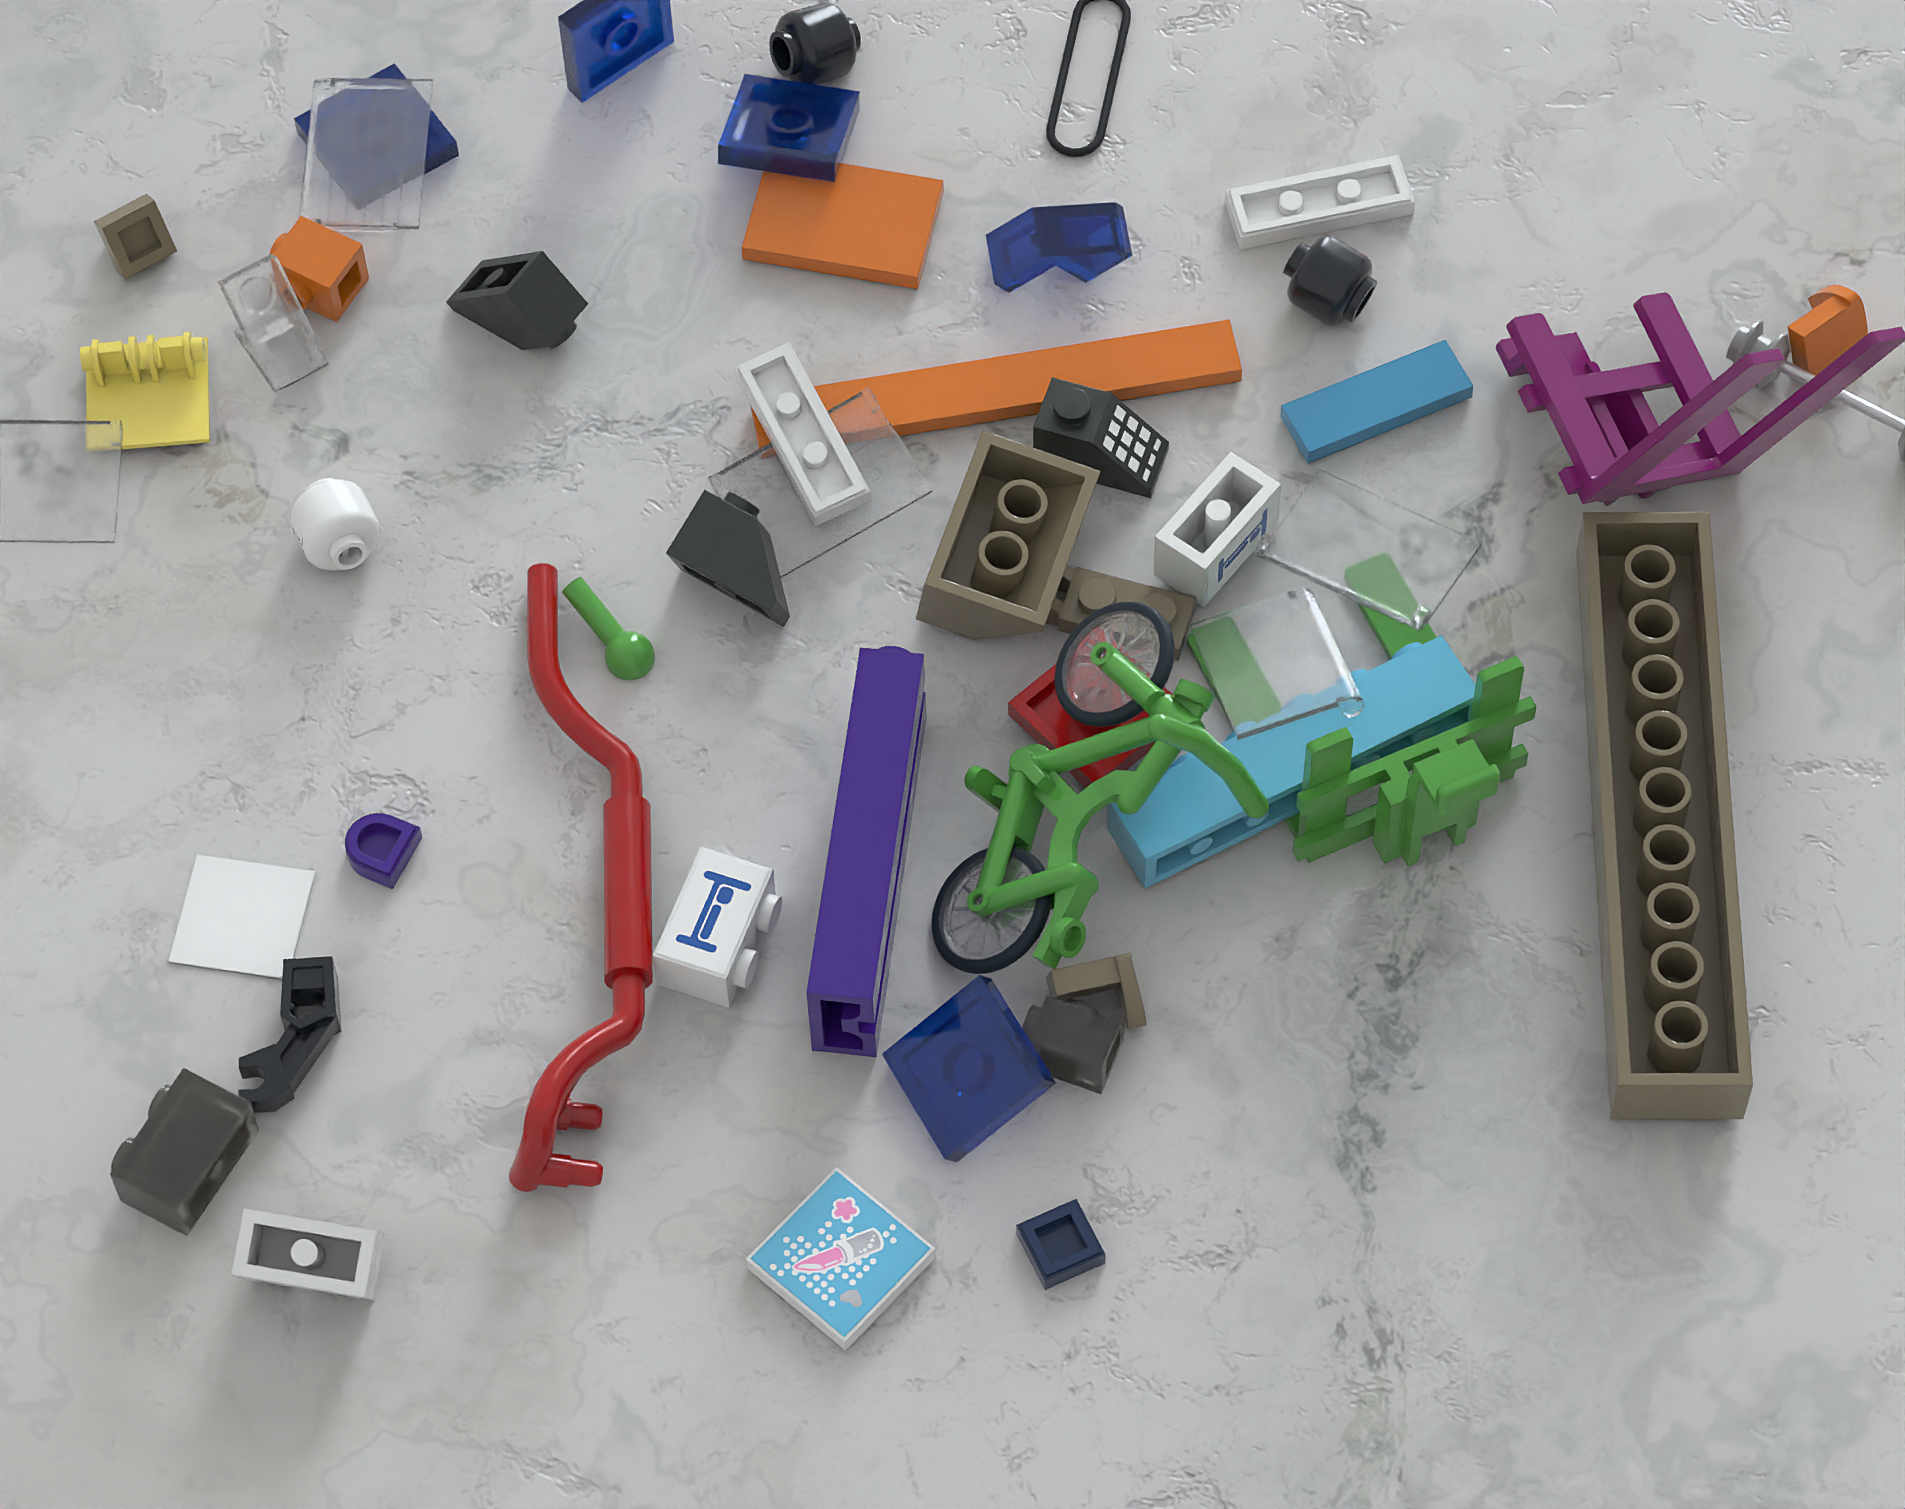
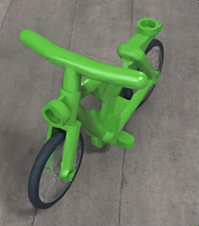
(1103, 677)

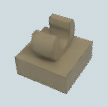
(135, 236)

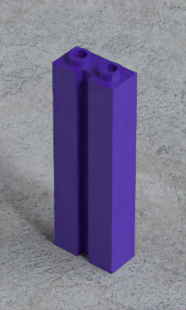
(867, 852)

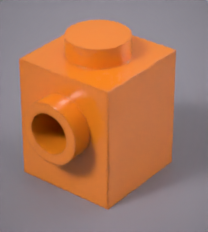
(321, 267)

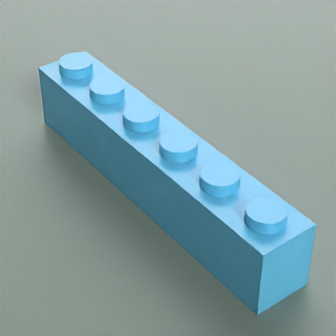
(1196, 814)

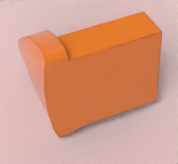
(1828, 329)

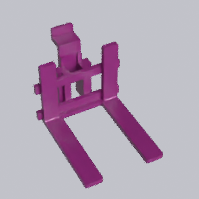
(1611, 428)

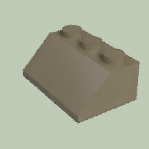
(1006, 541)

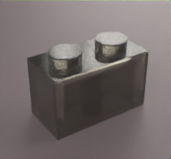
(183, 1151)

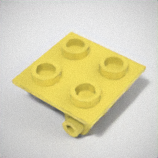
(150, 387)

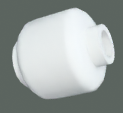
(334, 521)

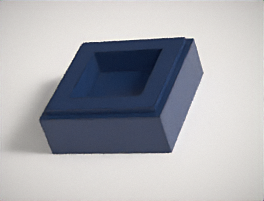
(1060, 1244)

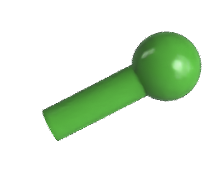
(627, 652)

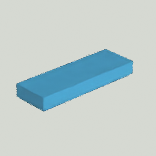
(1376, 401)

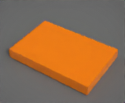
(858, 227)

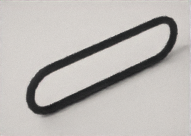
(1111, 85)

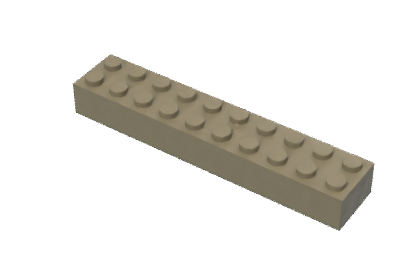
(1662, 818)

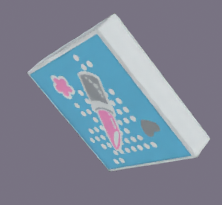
(840, 1258)

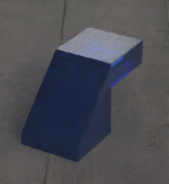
(1072, 237)

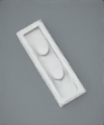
(1319, 202)
(802, 433)

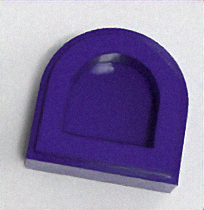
(381, 847)

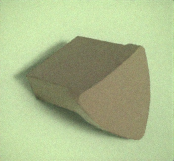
(1100, 976)

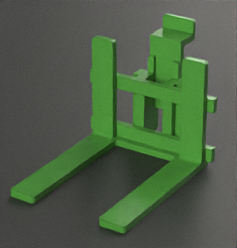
(1448, 769)

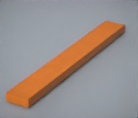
(1018, 382)

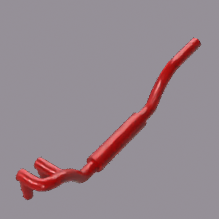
(626, 912)

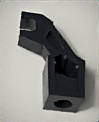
(287, 1063)

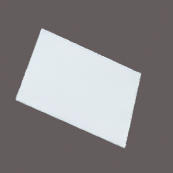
(241, 916)

